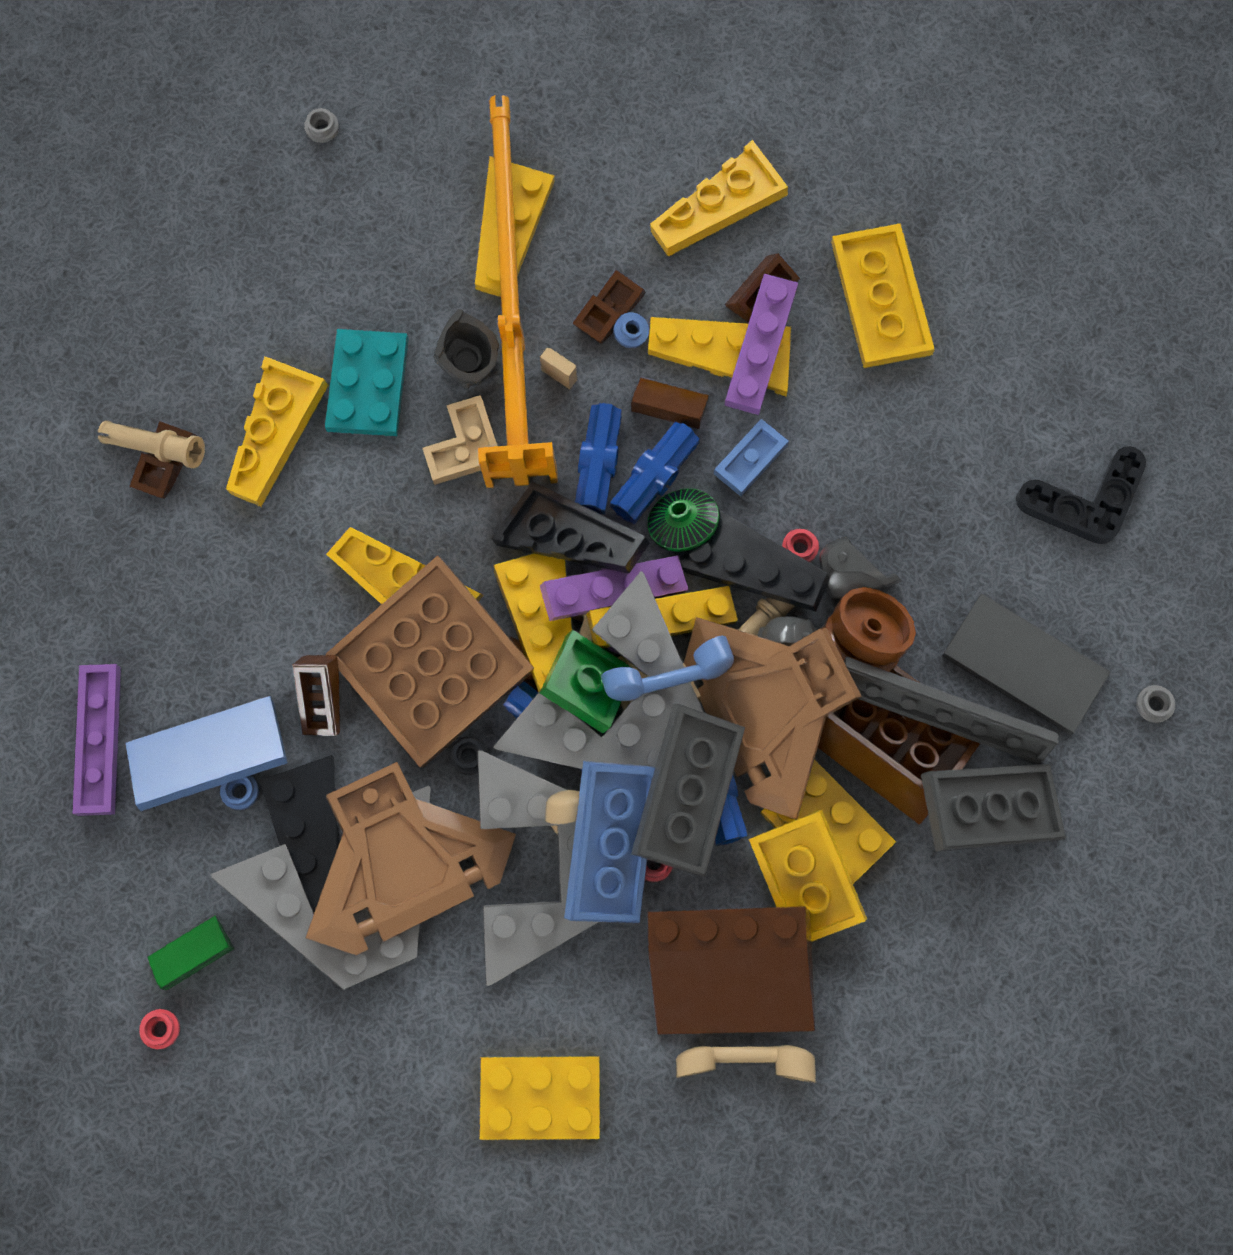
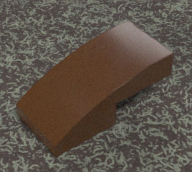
(602, 312)
(154, 475)

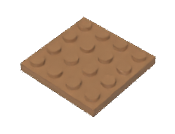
(430, 661)

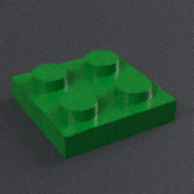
(577, 682)

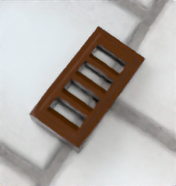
(329, 679)

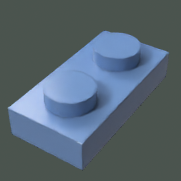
(751, 457)

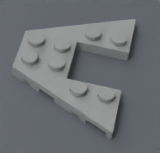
(641, 636)
(274, 893)
(522, 930)

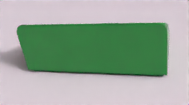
(189, 953)

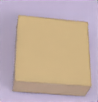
(558, 368)

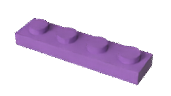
(761, 344)
(601, 588)
(96, 740)

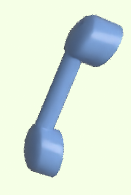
(711, 661)

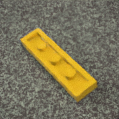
(681, 611)

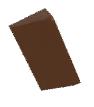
(744, 298)
(669, 403)

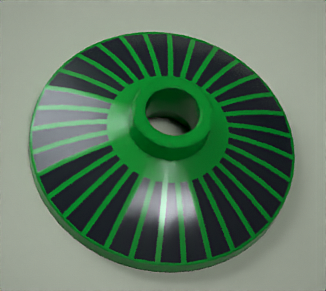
(684, 530)

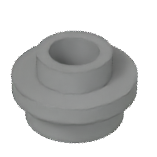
(318, 117)
(1163, 696)

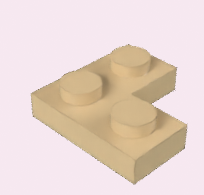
(460, 455)

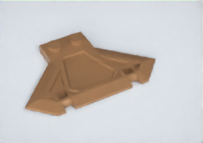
(781, 702)
(399, 861)

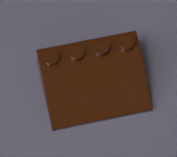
(892, 751)
(732, 970)

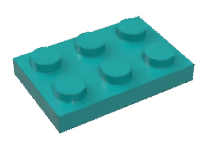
(366, 382)

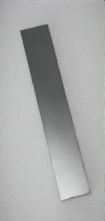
(951, 713)

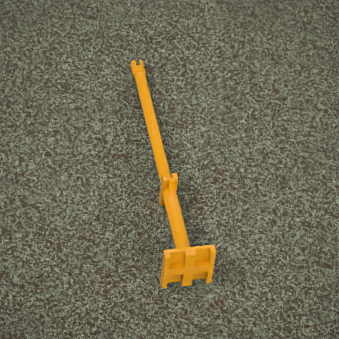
(518, 458)

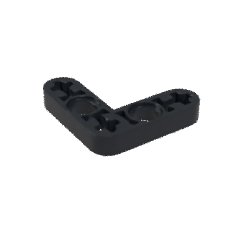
(1086, 510)

